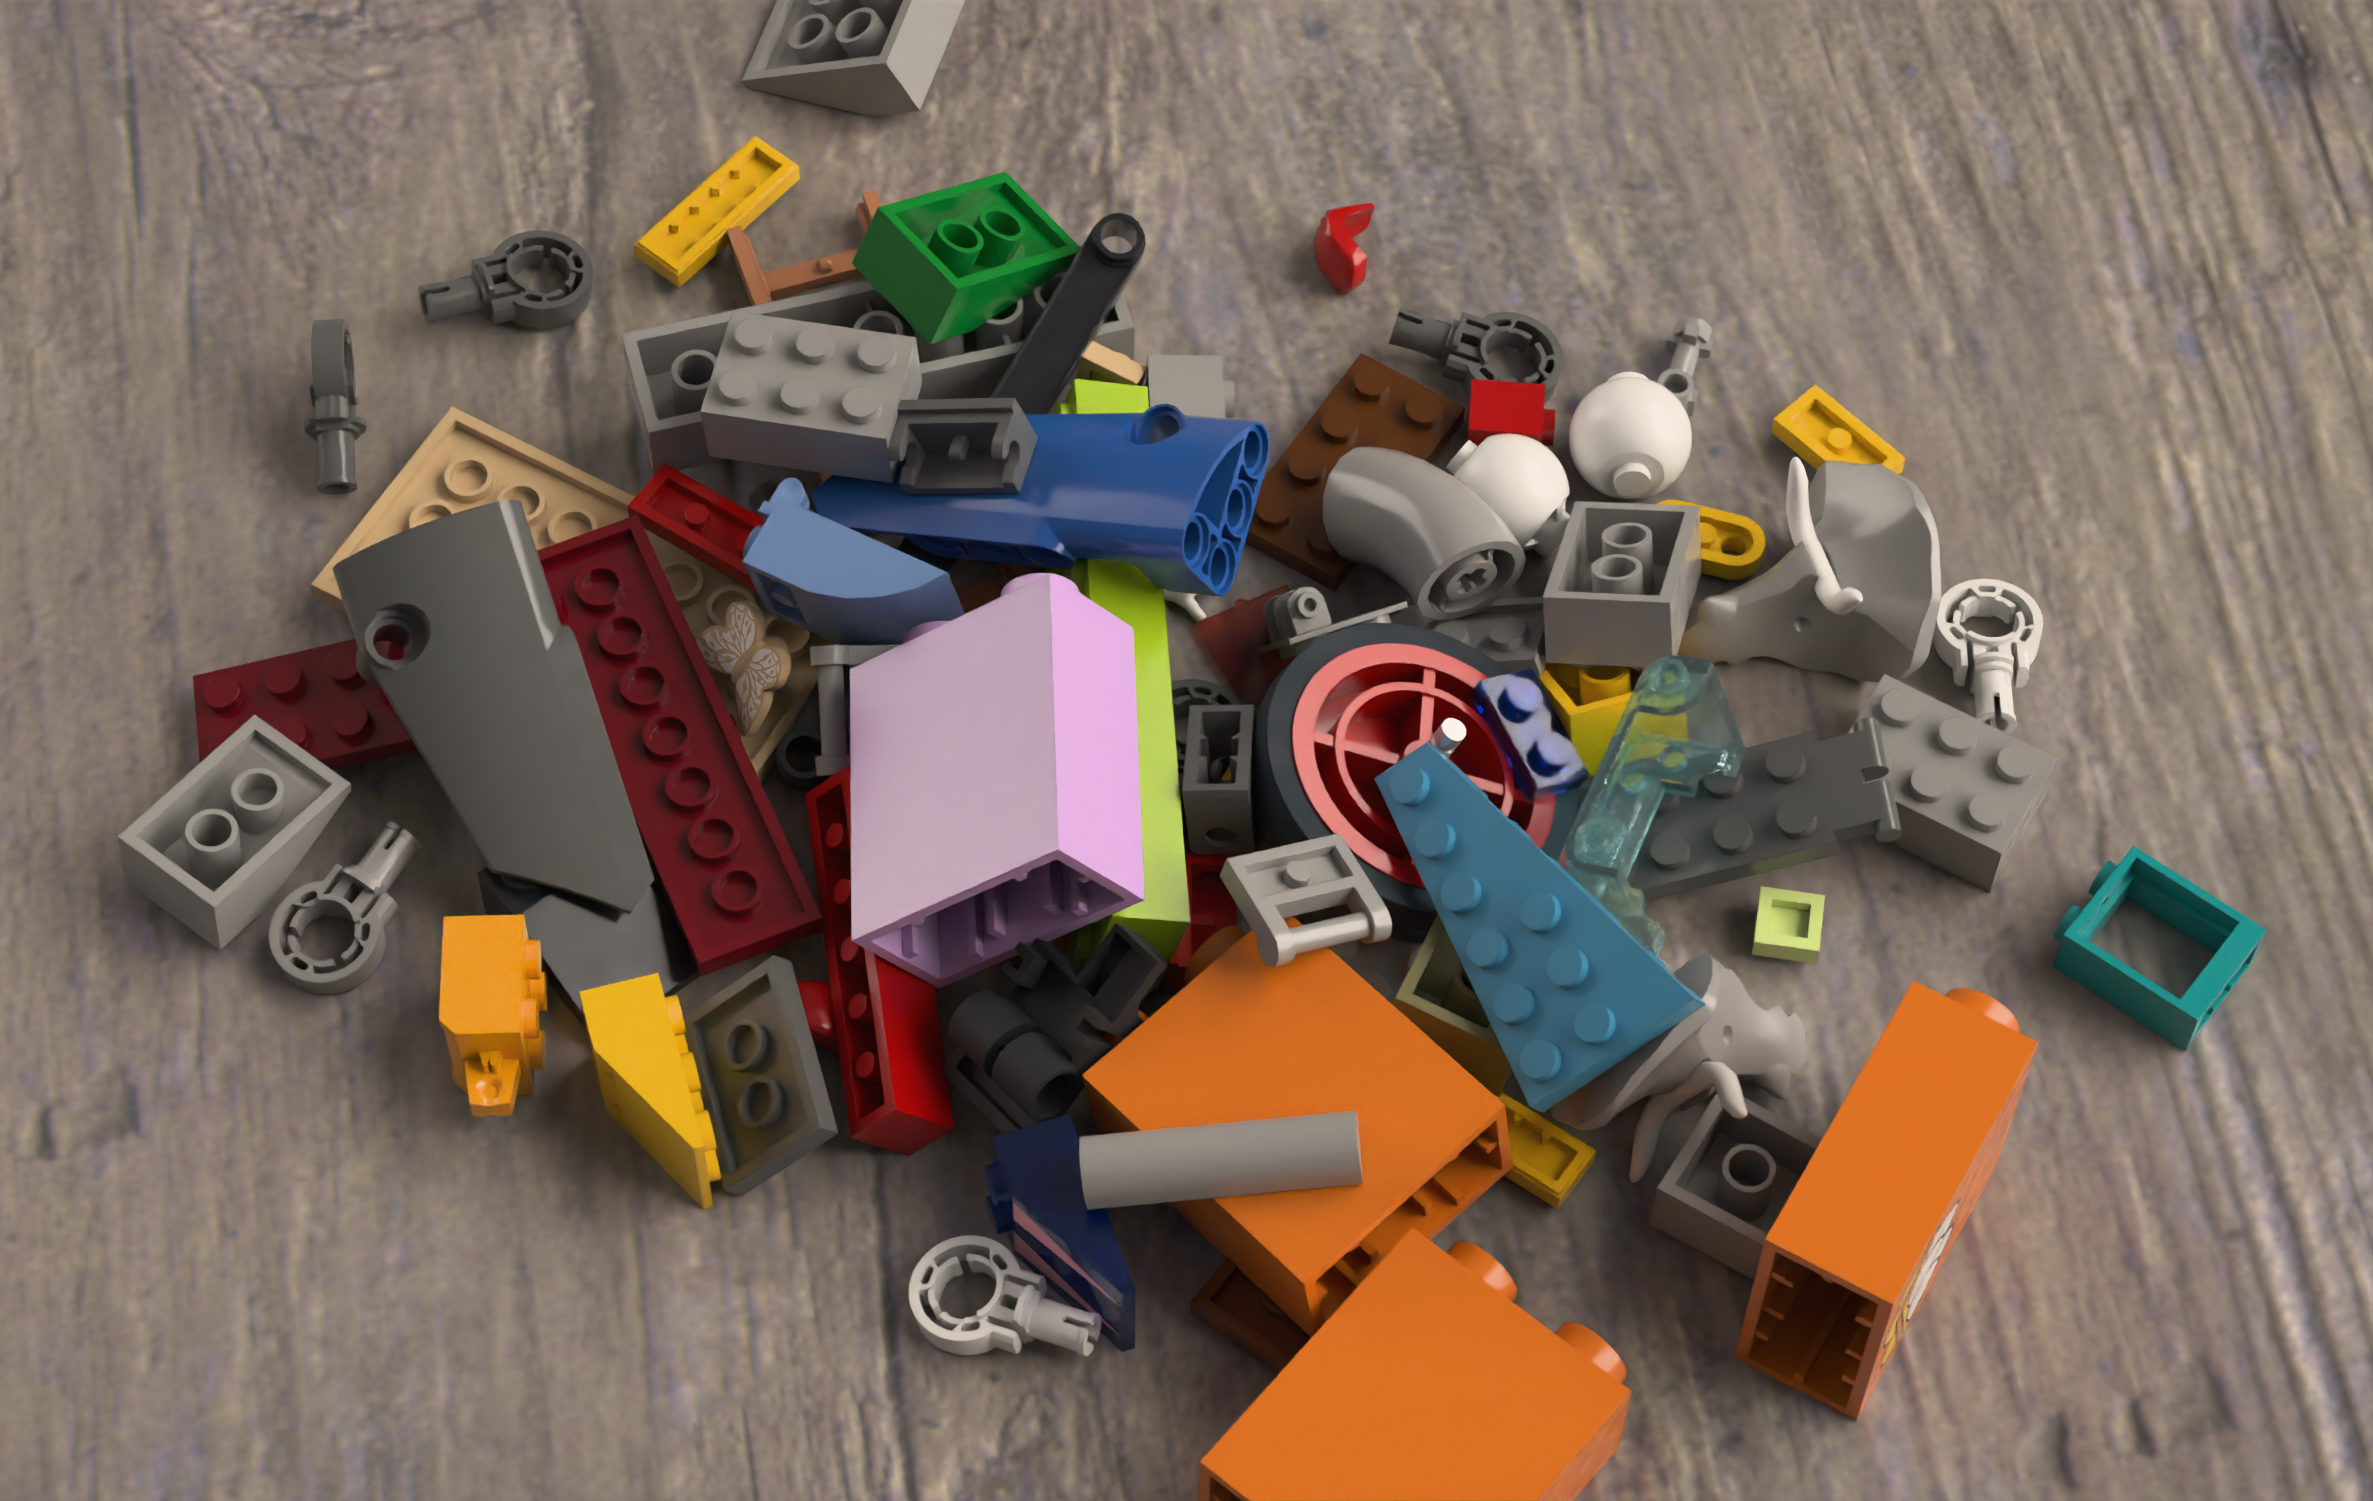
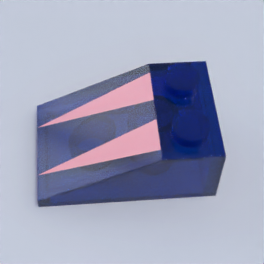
(1044, 1211)

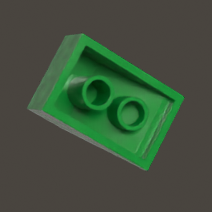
(962, 254)

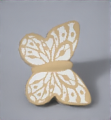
(753, 660)

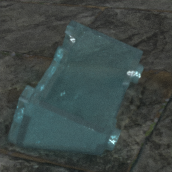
(1664, 742)

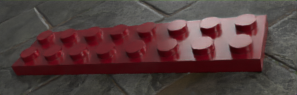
(679, 753)

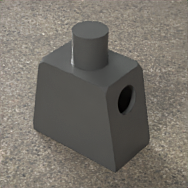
(1219, 810)

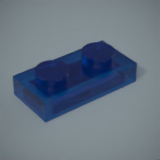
(1529, 734)

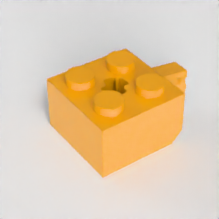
(492, 1009)

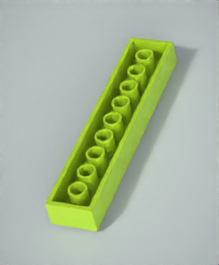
(1141, 604)

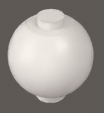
(1630, 437)
(1521, 485)

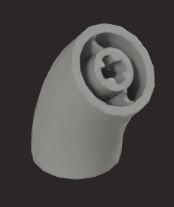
(1420, 531)

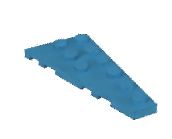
(1540, 951)

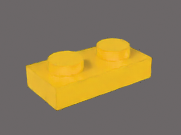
(1826, 431)

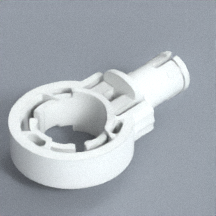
(1989, 658)
(996, 1322)

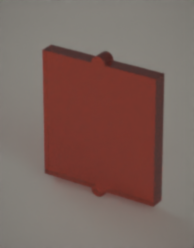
(1233, 644)

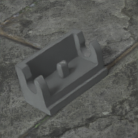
(962, 446)

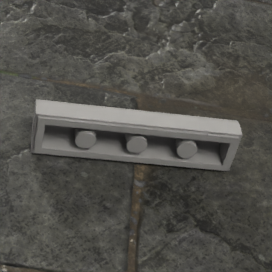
(1221, 1160)

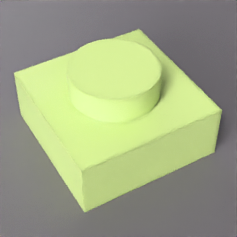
(1788, 924)

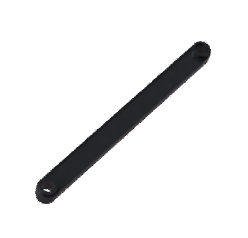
(1036, 382)

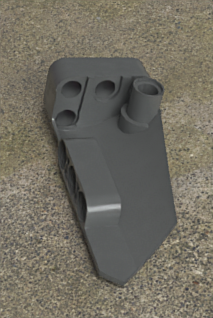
(498, 699)

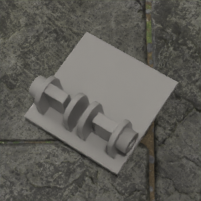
(1302, 618)

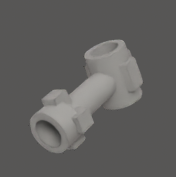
(1689, 341)

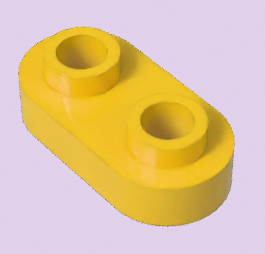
(1725, 532)

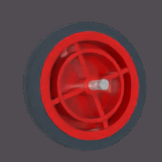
(1355, 711)

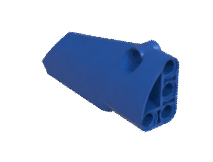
(1099, 486)

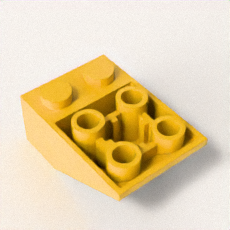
(652, 1079)

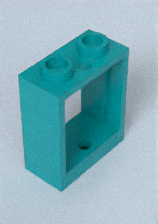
(2185, 907)

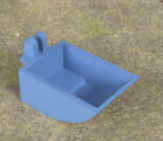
(839, 578)

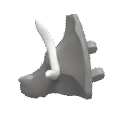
(1851, 590)
(1683, 1066)

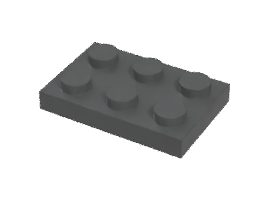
(759, 1075)

